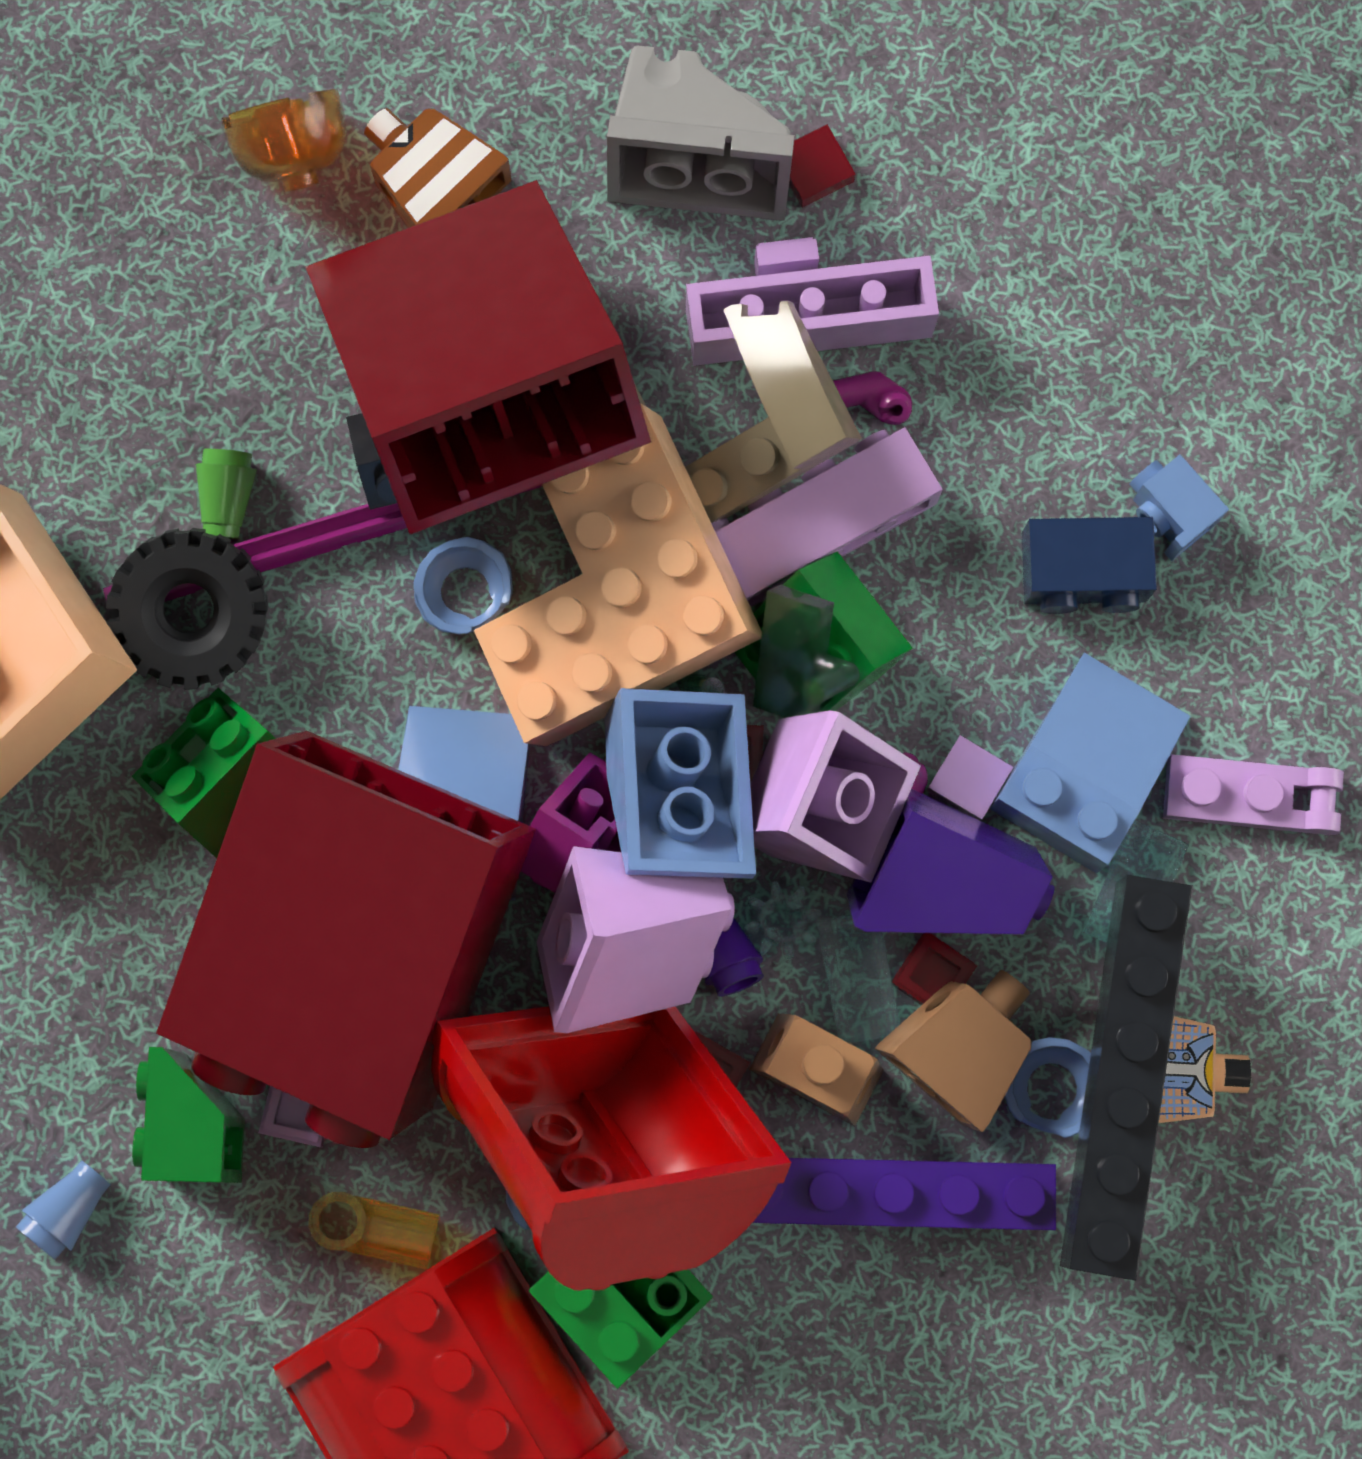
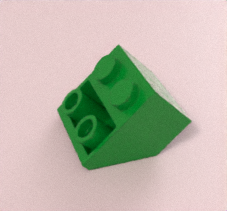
(858, 628)
(203, 767)
(188, 1124)
(626, 1321)

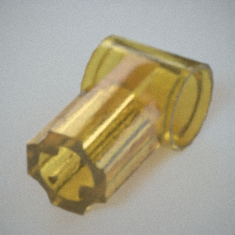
(382, 1230)

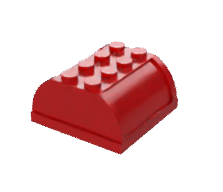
(610, 1139)
(450, 1372)

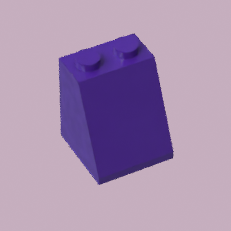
(951, 877)

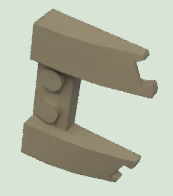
(803, 410)

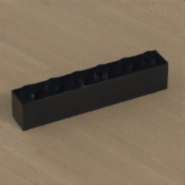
(1126, 1077)

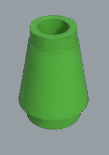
(224, 490)

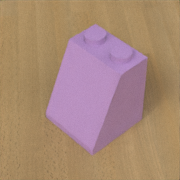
(829, 794)
(626, 941)

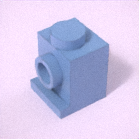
(1178, 502)

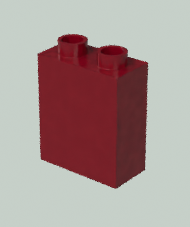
(479, 356)
(341, 935)

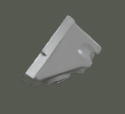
(694, 142)

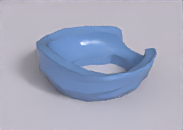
(455, 555)
(1052, 1051)

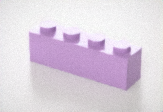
(836, 305)
(829, 512)

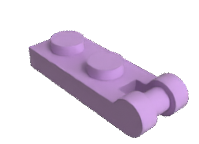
(1251, 794)

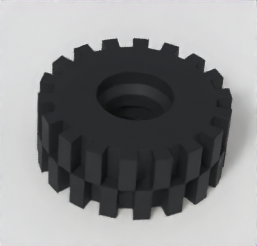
(176, 654)

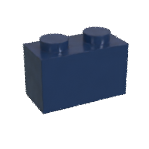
(1088, 563)

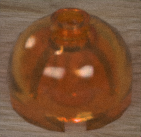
(288, 138)

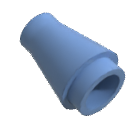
(63, 1210)

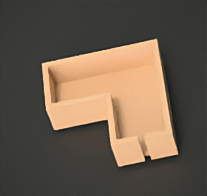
(642, 612)
(53, 645)

